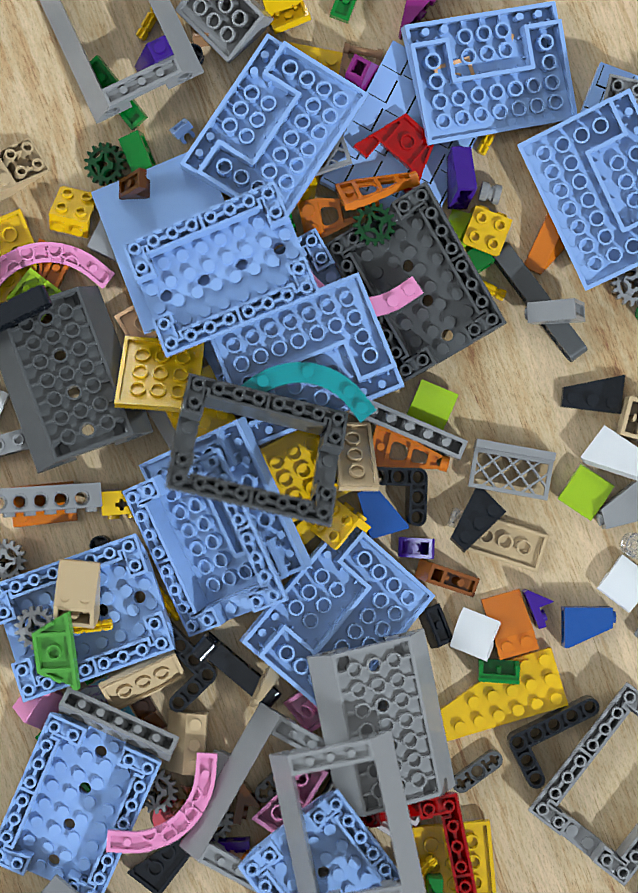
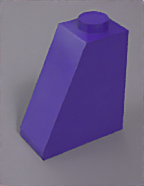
(153, 53)
(460, 178)

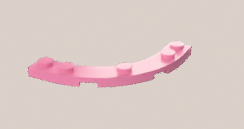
(55, 253)
(393, 299)
(171, 830)

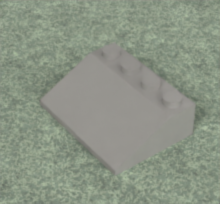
(230, 23)

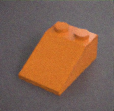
(21, 520)
(516, 631)

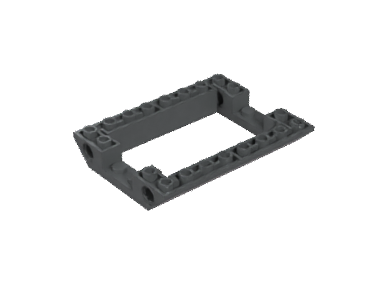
(269, 408)

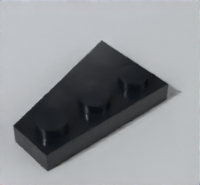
(596, 396)
(476, 519)
(160, 867)

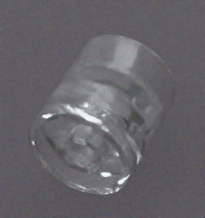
(629, 545)

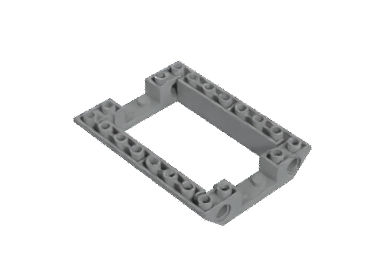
(117, 97)
(261, 725)
(359, 749)
(619, 863)

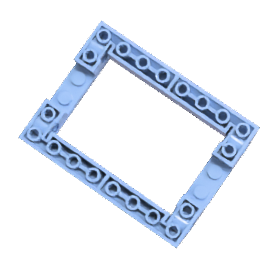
(172, 563)

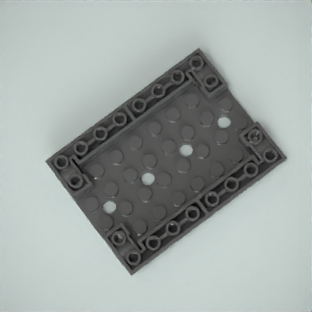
(440, 270)
(41, 384)

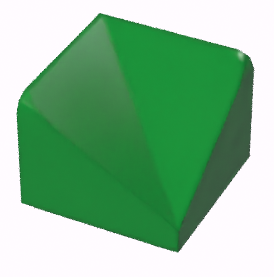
(434, 883)

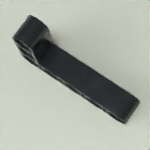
(24, 306)
(411, 487)
(232, 665)
(196, 669)
(563, 724)

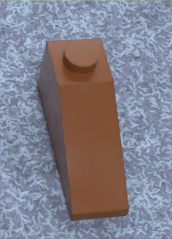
(446, 577)

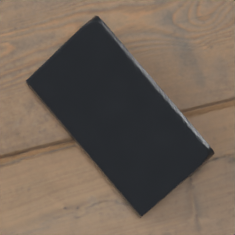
(435, 626)

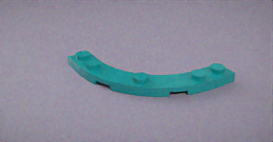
(317, 375)

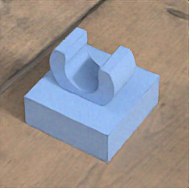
(182, 128)

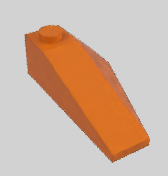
(545, 248)

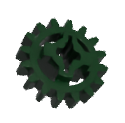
(106, 155)
(377, 233)

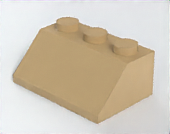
(192, 730)

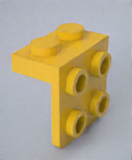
(286, 14)
(72, 212)
(486, 230)
(342, 525)

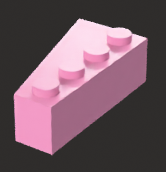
(307, 784)

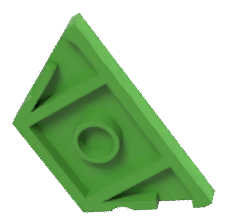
(57, 652)

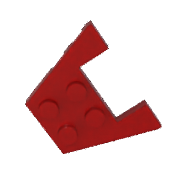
(402, 139)

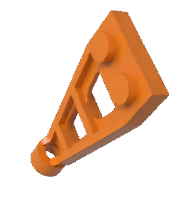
(353, 199)
(311, 215)
(382, 443)

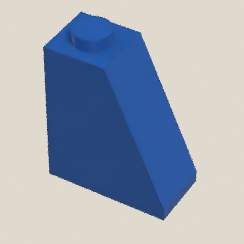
(380, 514)
(584, 622)

